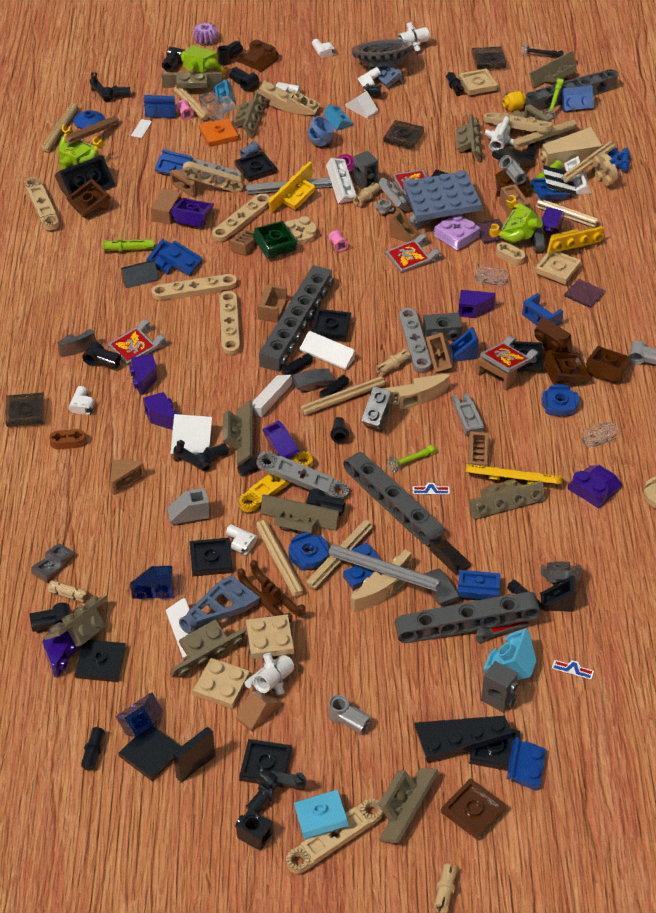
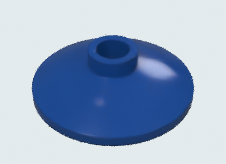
(87, 118)

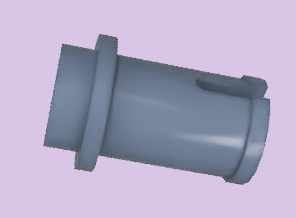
(253, 148)

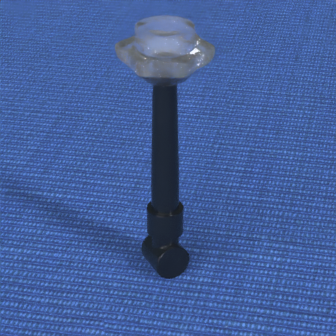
(525, 49)

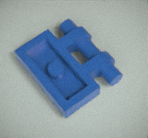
(624, 156)

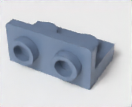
(389, 75)

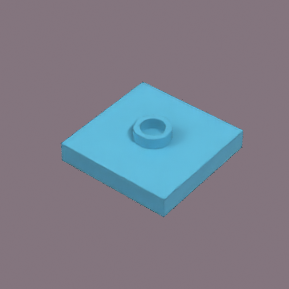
(321, 814)

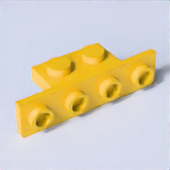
(295, 190)
(574, 239)

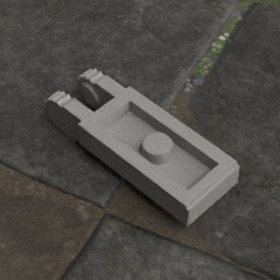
(394, 194)
(467, 414)

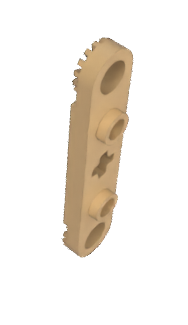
(516, 122)
(41, 203)
(241, 218)
(185, 288)
(229, 332)
(322, 845)

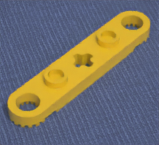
(496, 473)
(268, 487)

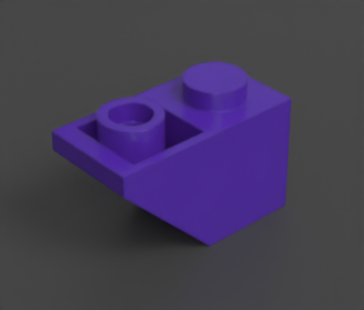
(552, 220)
(475, 303)
(144, 371)
(159, 410)
(280, 440)
(58, 652)

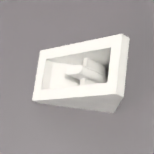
(363, 105)

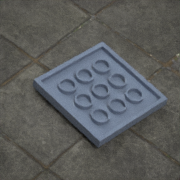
(442, 195)

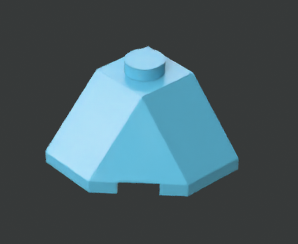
(515, 654)

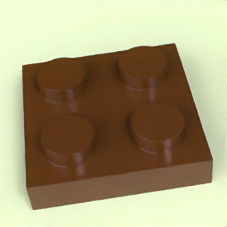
(473, 808)

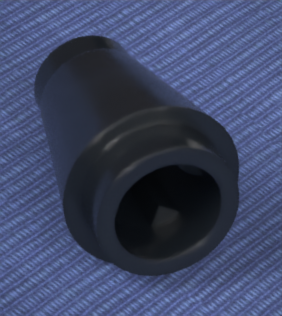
(339, 430)

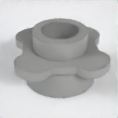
(384, 206)

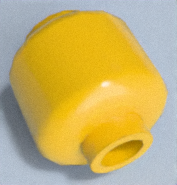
(514, 100)

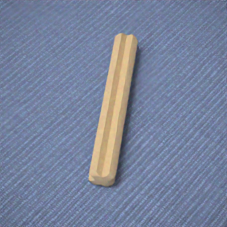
(183, 94)
(569, 213)

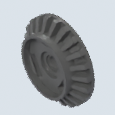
(382, 52)

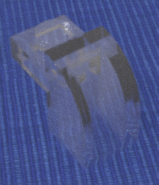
(215, 106)

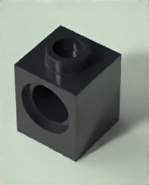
(254, 838)

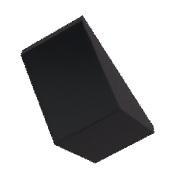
(560, 596)

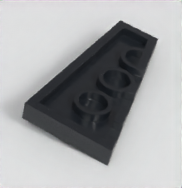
(456, 736)

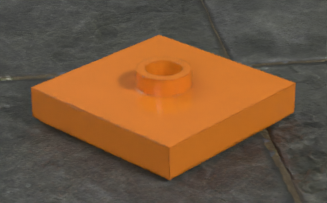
(218, 132)

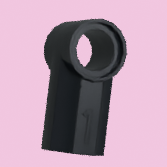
(226, 53)
(172, 59)
(246, 80)
(97, 354)
(318, 498)
(45, 619)

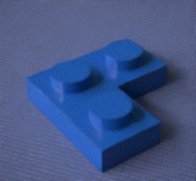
(356, 575)

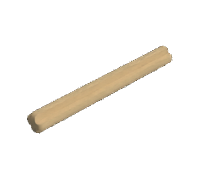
(57, 131)
(537, 136)
(587, 162)
(342, 396)
(279, 558)
(332, 562)

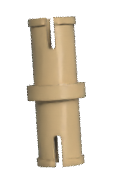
(366, 194)
(393, 362)
(445, 888)

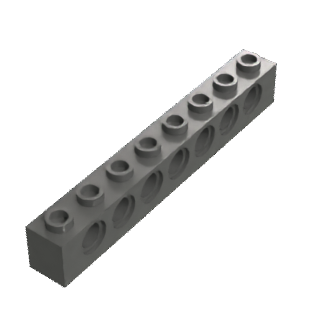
(295, 318)

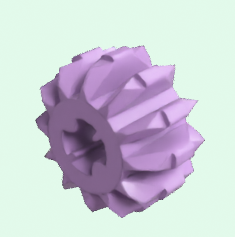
(205, 33)

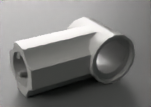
(513, 169)
(641, 353)
(348, 714)

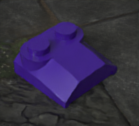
(191, 212)
(595, 485)

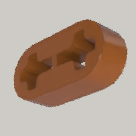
(67, 439)

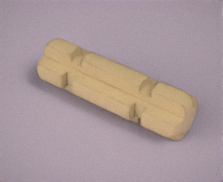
(67, 591)

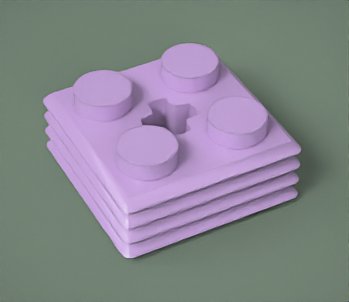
(457, 231)

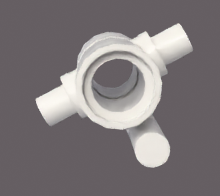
(415, 35)
(500, 136)
(271, 674)

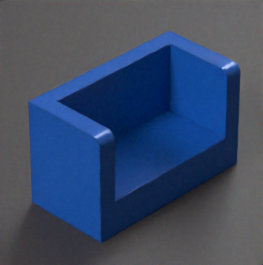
(535, 312)

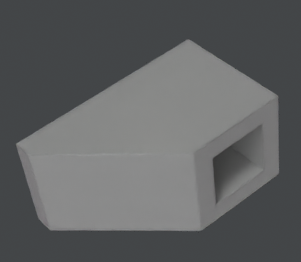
(189, 507)

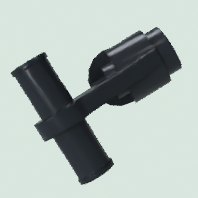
(107, 93)
(201, 460)
(268, 782)

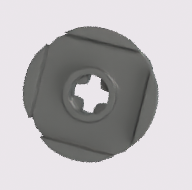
(560, 570)

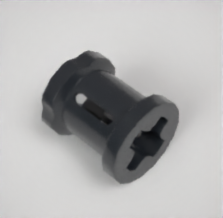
(374, 90)

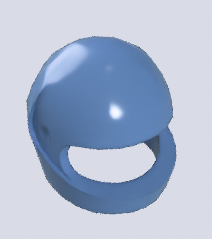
(321, 132)

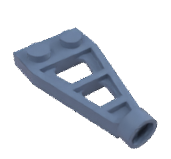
(233, 590)

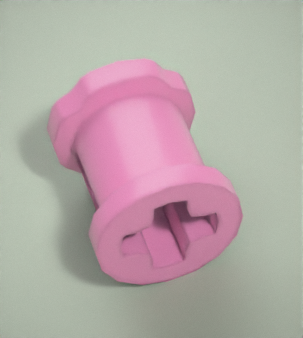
(183, 107)
(339, 242)

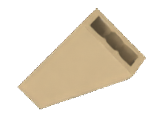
(578, 144)

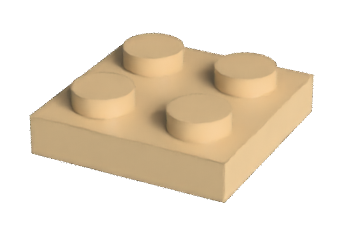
(477, 81)
(558, 267)
(269, 636)
(221, 683)

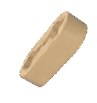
(510, 253)

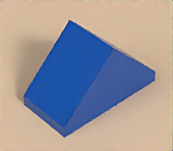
(465, 346)

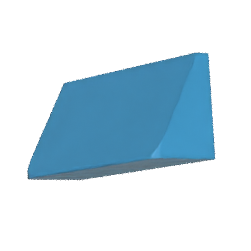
(224, 89)
(337, 117)

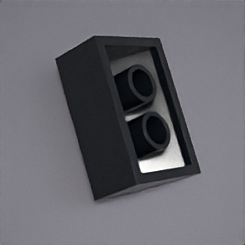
(77, 175)

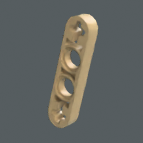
(213, 175)

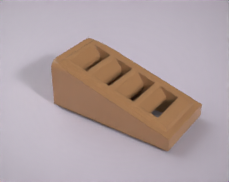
(243, 242)
(480, 437)

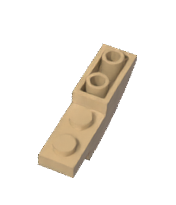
(292, 103)
(420, 391)
(379, 586)

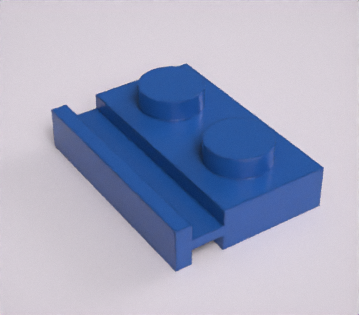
(577, 97)
(159, 106)
(171, 161)
(545, 193)
(156, 255)
(181, 258)
(478, 584)
(526, 763)

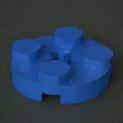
(561, 408)
(308, 560)

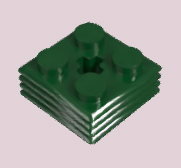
(274, 239)

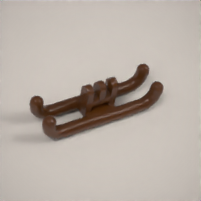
(270, 594)

